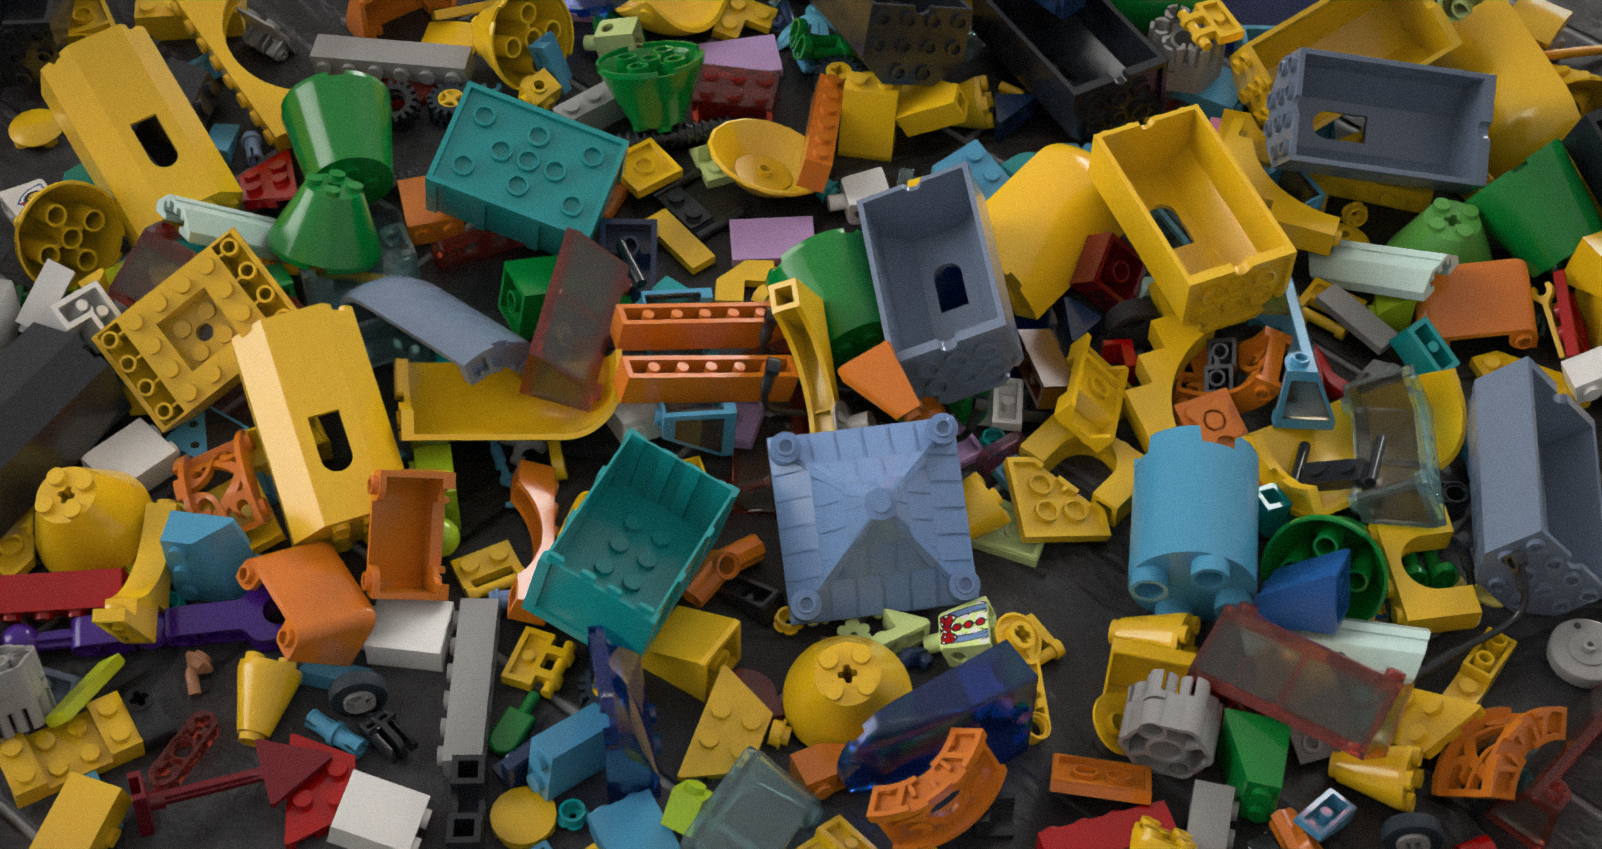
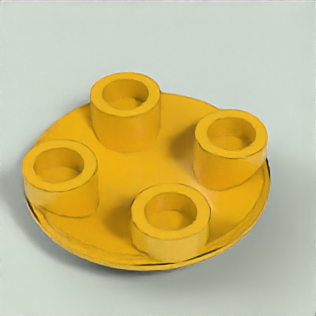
(34, 129)

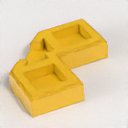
(749, 273)

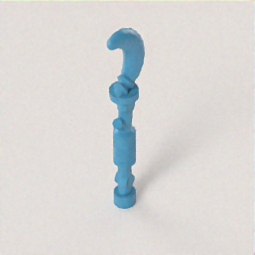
(499, 459)

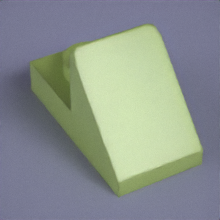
(710, 172)
(901, 630)

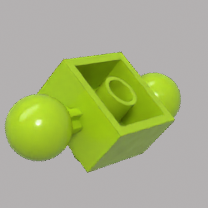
(439, 456)

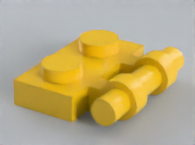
(1218, 24)
(529, 658)

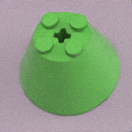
(1447, 229)

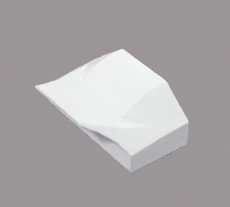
(1005, 406)

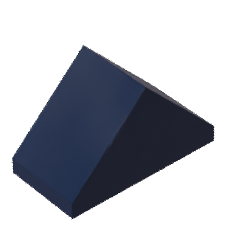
(1011, 112)
(1078, 321)

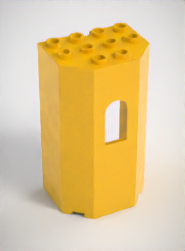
(1371, 28)
(105, 89)
(1185, 167)
(304, 369)

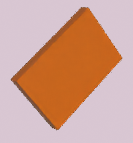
(1101, 779)

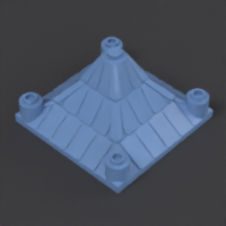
(872, 520)

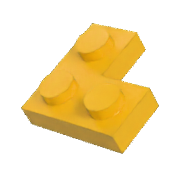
(743, 13)

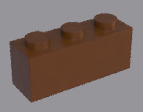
(1043, 367)

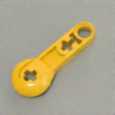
(1030, 651)

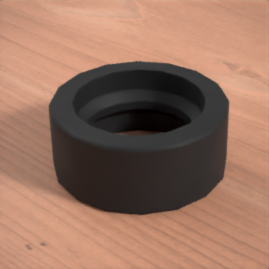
(1129, 311)

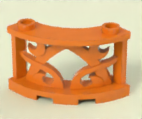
(1258, 358)
(234, 457)
(1500, 763)
(961, 765)

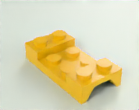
(1092, 397)
(89, 742)

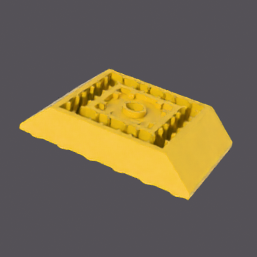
(158, 339)

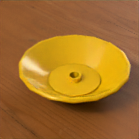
(759, 156)

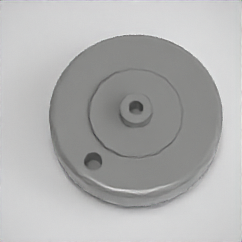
(1577, 652)

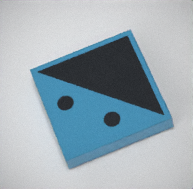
(205, 432)

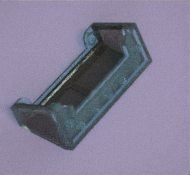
(1410, 475)

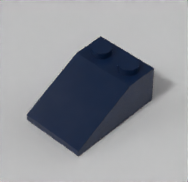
(642, 240)

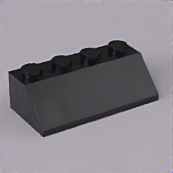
(203, 96)

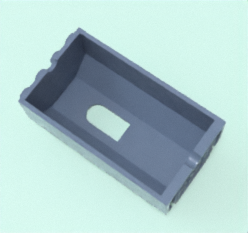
(1420, 120)
(908, 242)
(1534, 490)

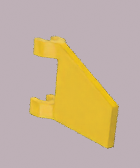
(1546, 301)

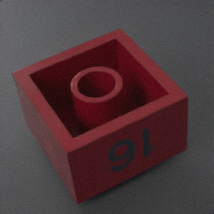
(1108, 271)

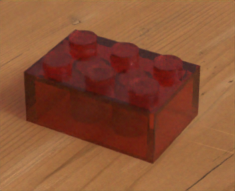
(736, 93)

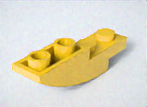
(1481, 669)

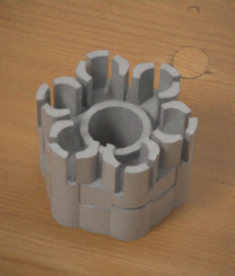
(1188, 66)
(22, 687)
(1171, 729)

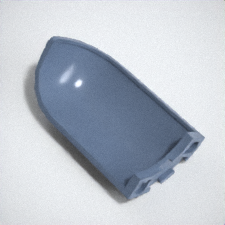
(442, 324)

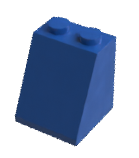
(1308, 594)

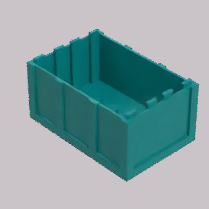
(523, 170)
(631, 545)

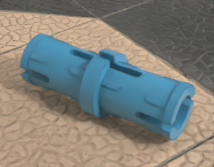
(336, 733)

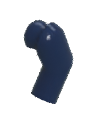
(785, 18)
(916, 657)

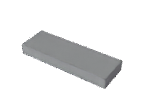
(1356, 318)

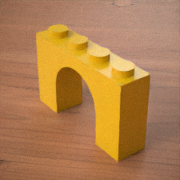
(1055, 442)
(1413, 603)

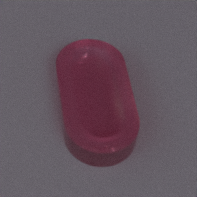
(996, 453)

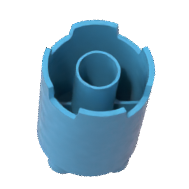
(1194, 524)

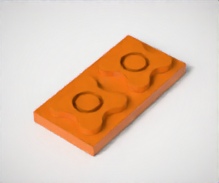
(1215, 415)

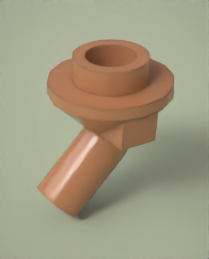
(197, 664)

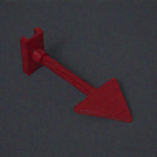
(281, 769)

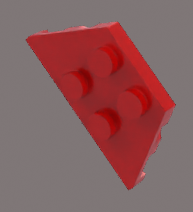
(269, 182)
(1573, 325)
(317, 800)

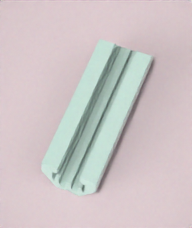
(208, 222)
(1382, 269)
(1377, 644)

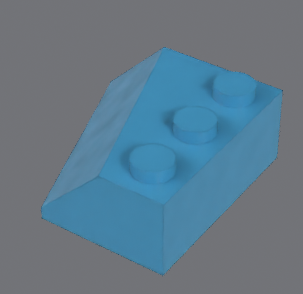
(205, 555)

